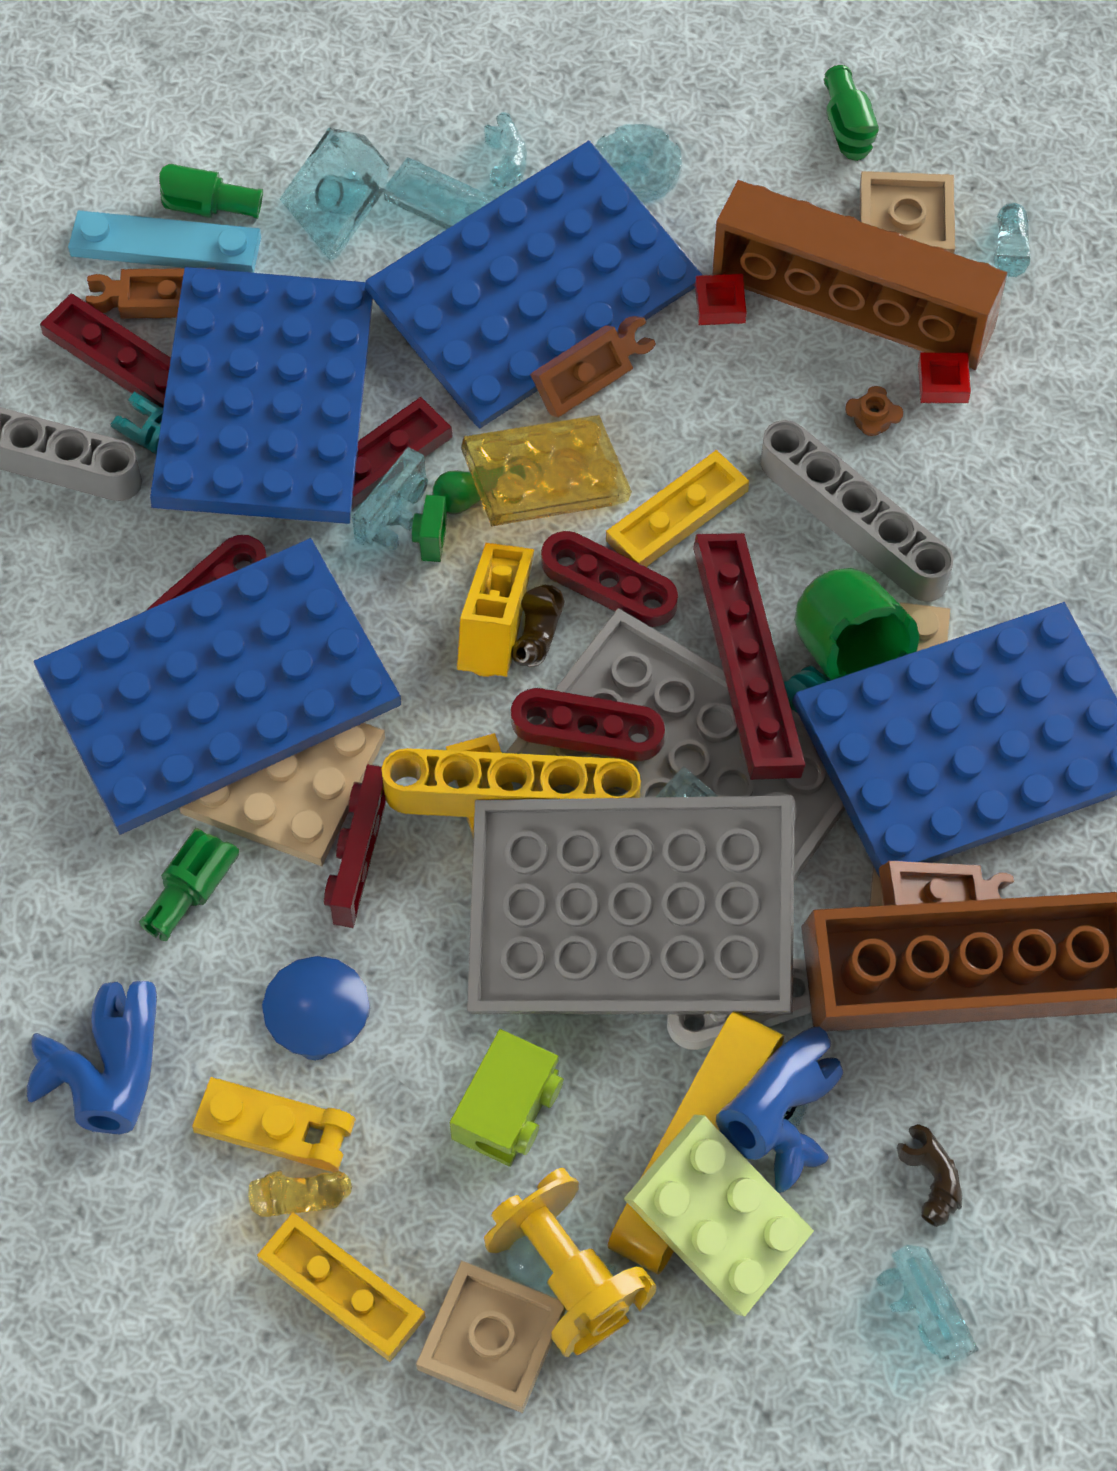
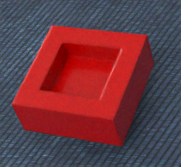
(720, 299)
(944, 377)

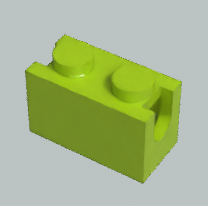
(506, 1098)

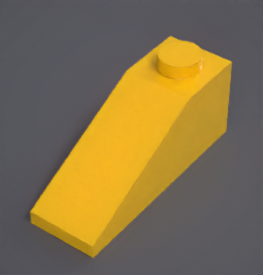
(493, 610)

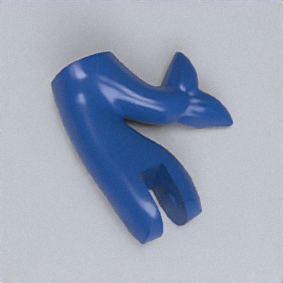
(125, 1041)
(786, 1080)

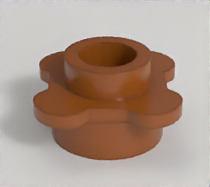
(874, 422)

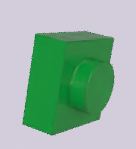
(430, 528)

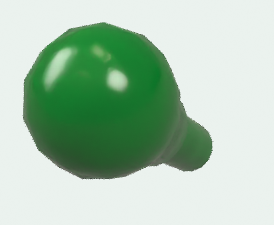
(458, 489)

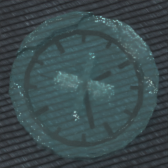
(643, 159)

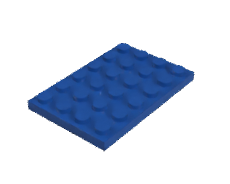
(531, 280)
(264, 396)
(216, 685)
(968, 738)

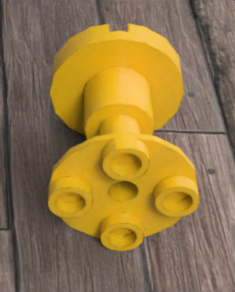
(579, 1279)

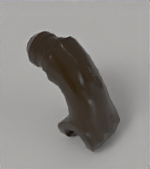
(542, 611)
(945, 1189)

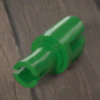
(850, 114)
(205, 193)
(189, 881)

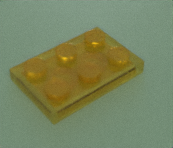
(545, 470)

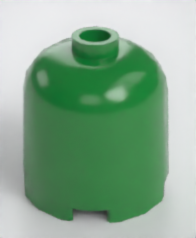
(852, 623)

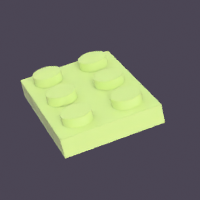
(719, 1215)

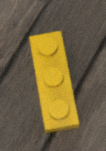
(678, 510)
(341, 1286)

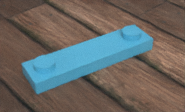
(164, 242)

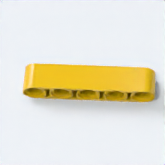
(489, 771)
(728, 1067)

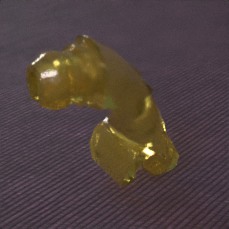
(283, 1194)

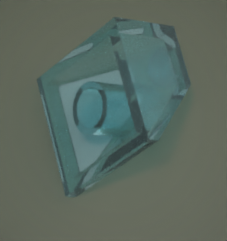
(337, 188)

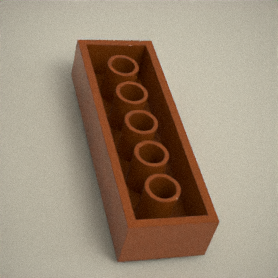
(857, 273)
(961, 961)

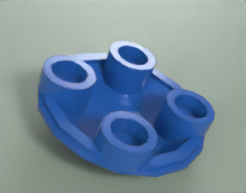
(315, 1006)

